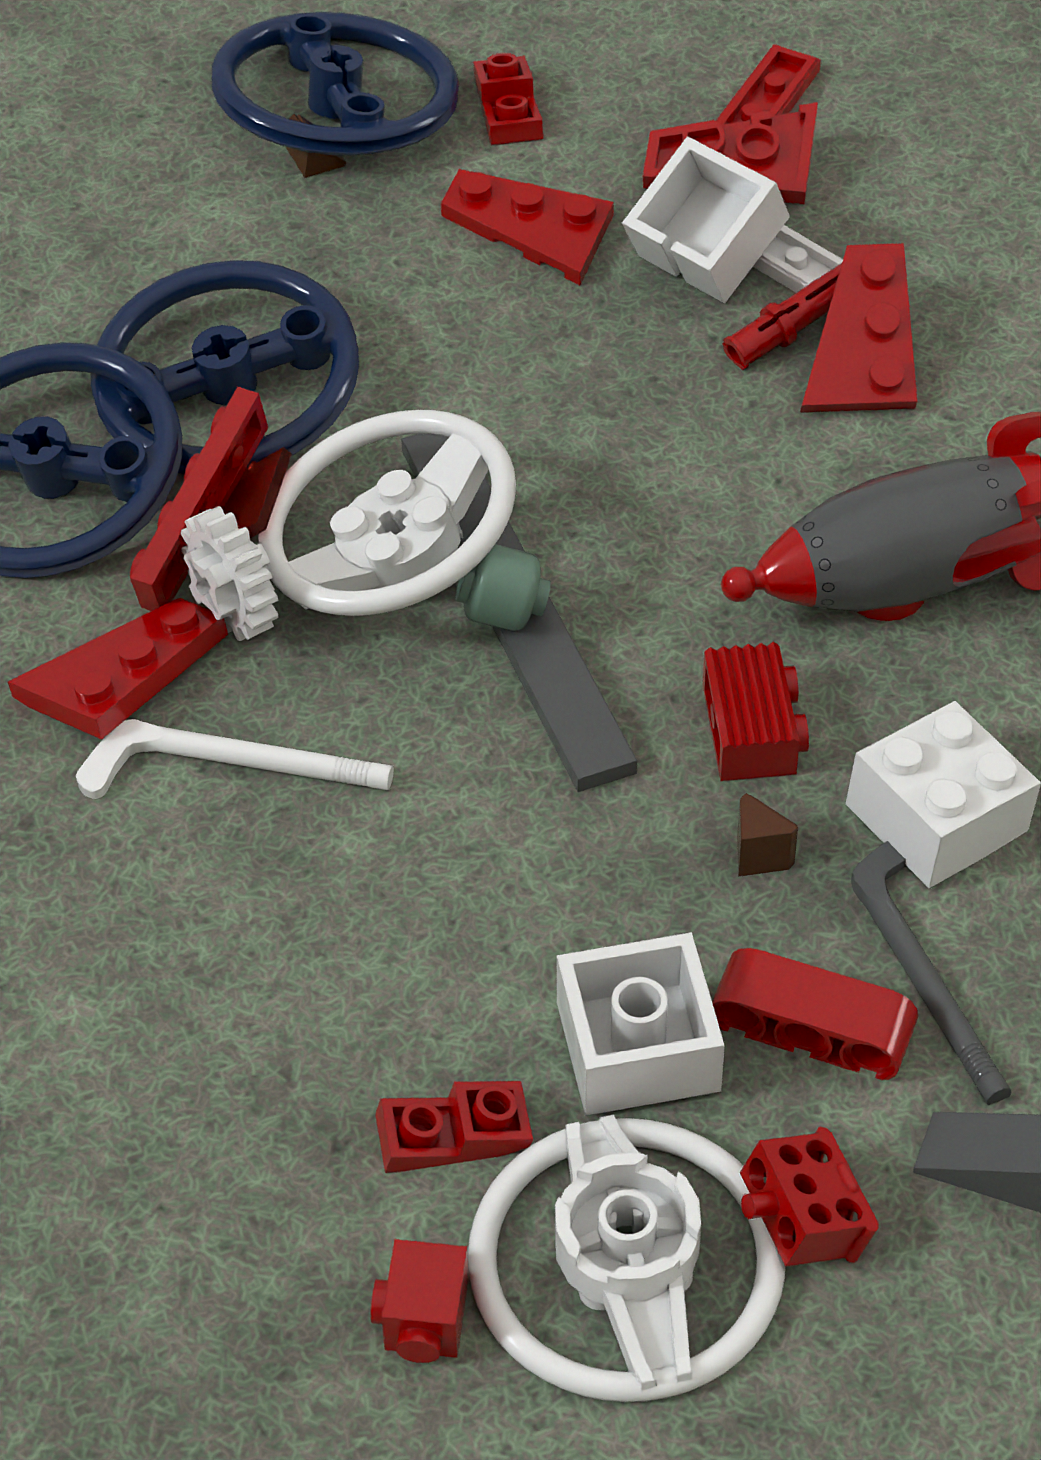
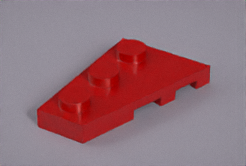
(766, 144)
(535, 219)
(867, 337)
(120, 670)

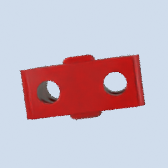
(807, 1199)

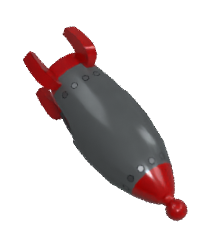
(912, 534)

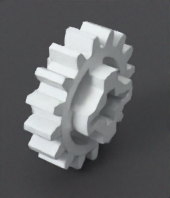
(229, 573)

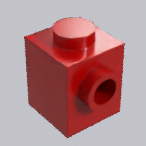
(422, 1300)

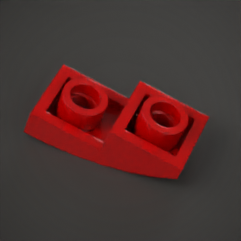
(508, 99)
(469, 1125)

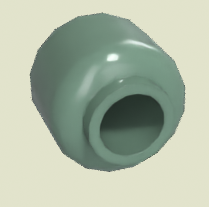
(504, 589)

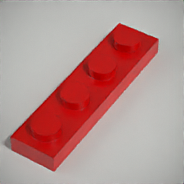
(207, 484)

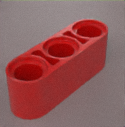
(815, 1011)

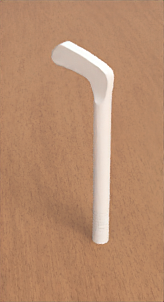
(138, 736)

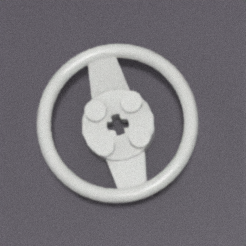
(404, 532)
(629, 1275)

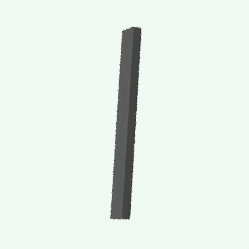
(549, 664)

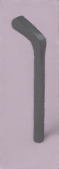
(870, 887)

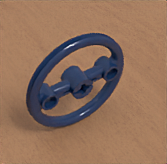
(335, 83)
(229, 360)
(55, 465)

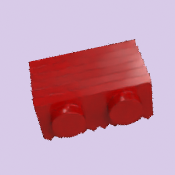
(752, 712)

